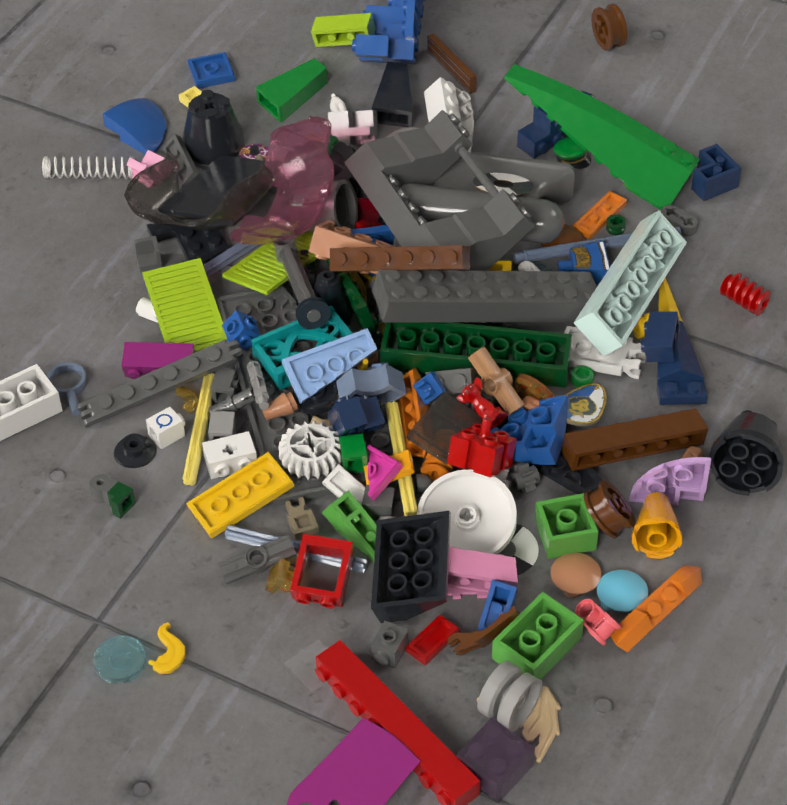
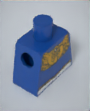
(587, 258)

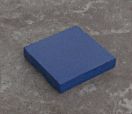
(211, 70)

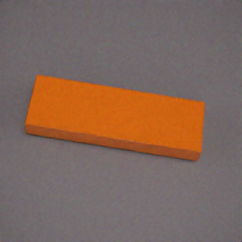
(597, 216)

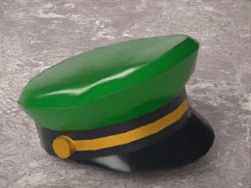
(569, 152)

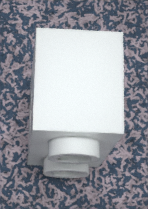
(228, 454)

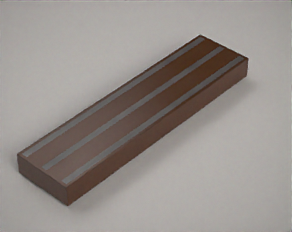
(451, 63)

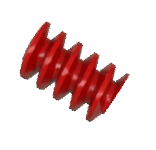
(745, 294)

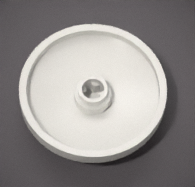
(479, 508)

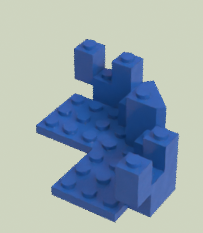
(394, 34)

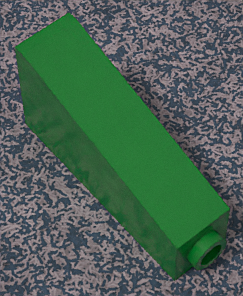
(290, 90)

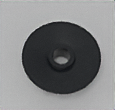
(134, 451)

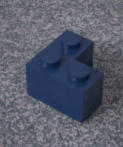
(539, 135)
(715, 173)
(356, 415)

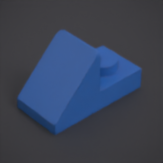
(499, 600)

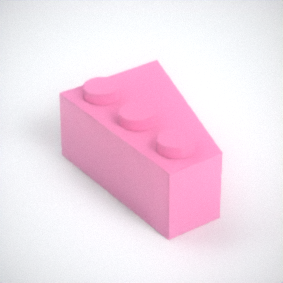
(473, 572)

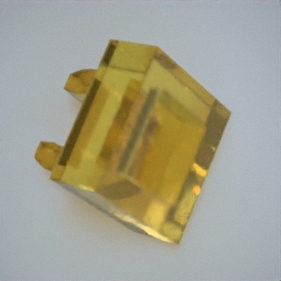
(278, 577)

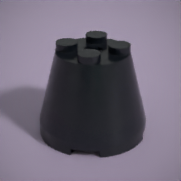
(212, 128)
(747, 455)

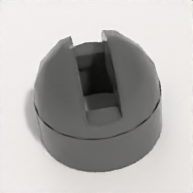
(422, 482)

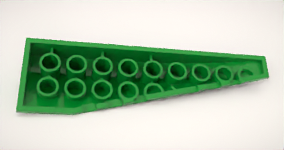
(634, 153)

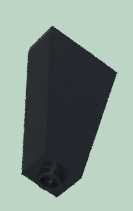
(394, 97)

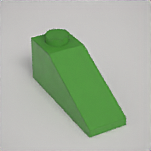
(353, 523)

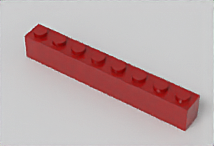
(378, 704)

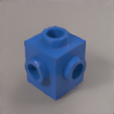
(241, 328)

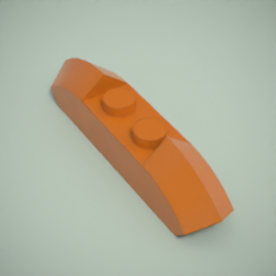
(411, 410)
(657, 607)

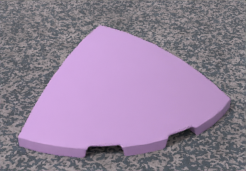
(676, 479)

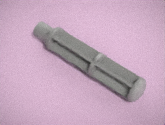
(258, 384)

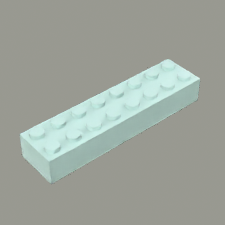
(630, 283)

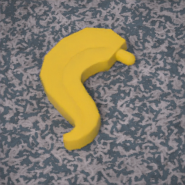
(174, 655)

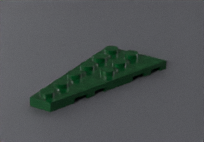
(360, 307)

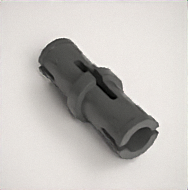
(235, 402)

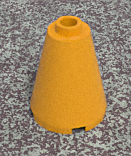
(656, 528)

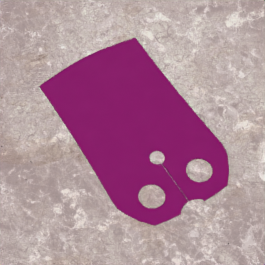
(359, 771)

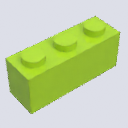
(341, 29)

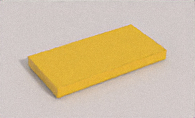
(240, 494)

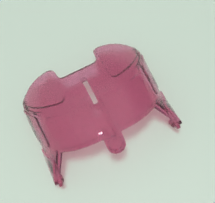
(302, 177)

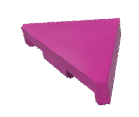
(380, 471)

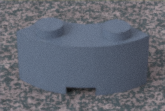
(382, 382)

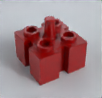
(482, 450)

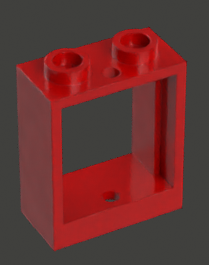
(325, 547)

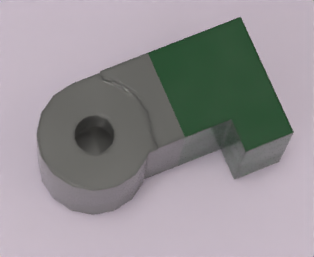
(113, 493)

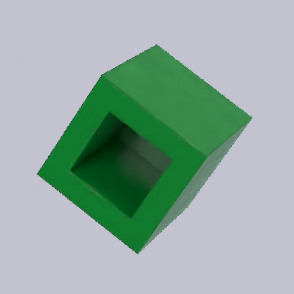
(353, 453)

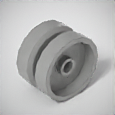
(509, 695)

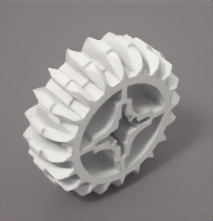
(310, 450)

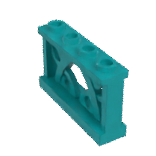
(283, 339)

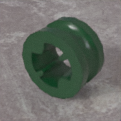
(617, 229)

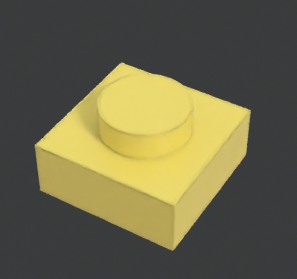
(188, 95)

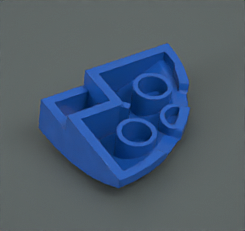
(138, 124)
(538, 431)

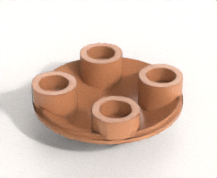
(575, 574)

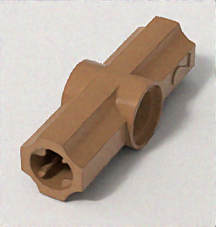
(496, 381)

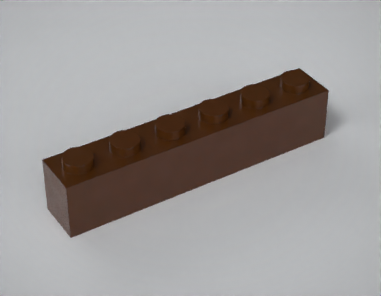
(400, 258)
(634, 439)

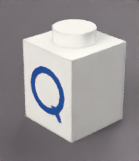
(166, 427)

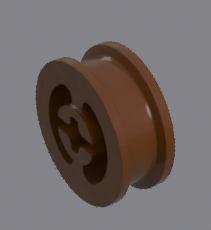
(609, 26)
(609, 509)

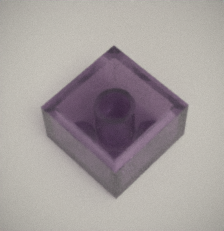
(497, 758)

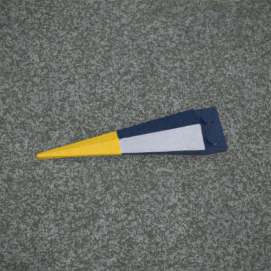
(679, 380)

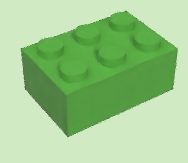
(538, 636)

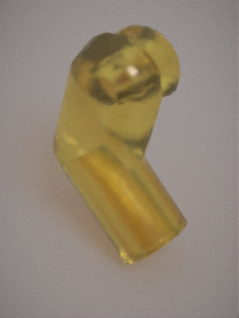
(189, 397)

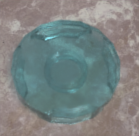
(120, 659)

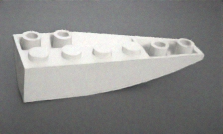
(446, 96)

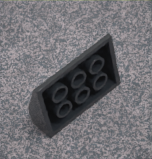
(410, 565)

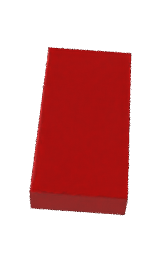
(431, 640)

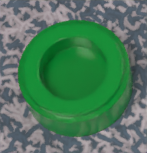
(581, 376)

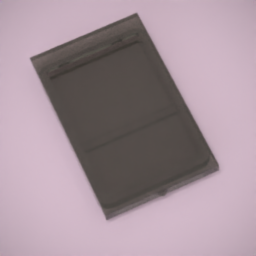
(439, 423)

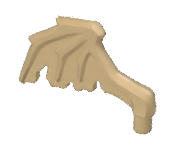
(542, 723)

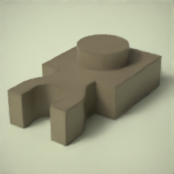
(301, 520)

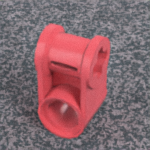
(596, 620)

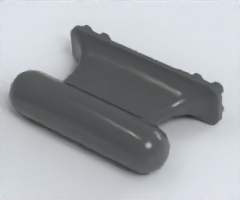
(456, 192)

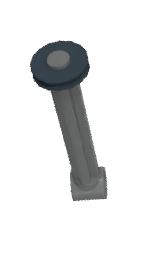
(312, 310)

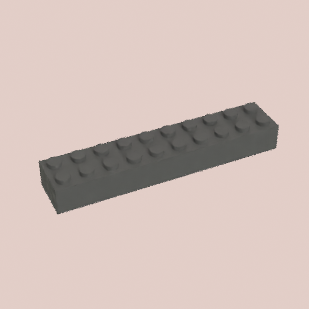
(481, 295)

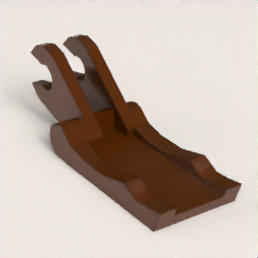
(480, 639)

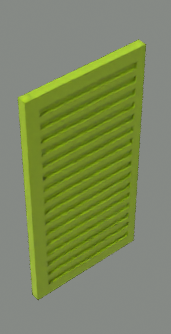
(263, 271)
(185, 304)

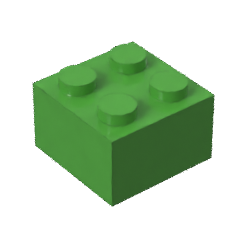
(565, 526)

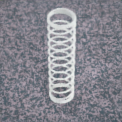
(46, 168)

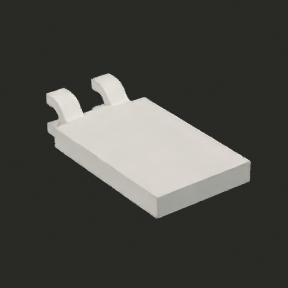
(614, 363)

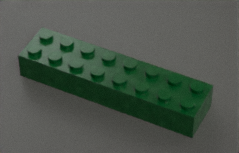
(449, 345)

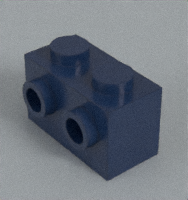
(661, 337)

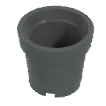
(340, 206)

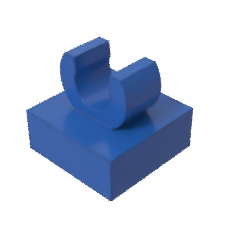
(429, 388)

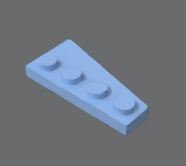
(322, 365)

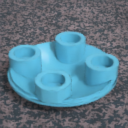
(621, 591)

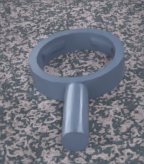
(69, 393)

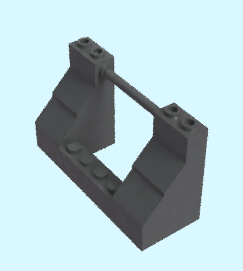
(421, 158)

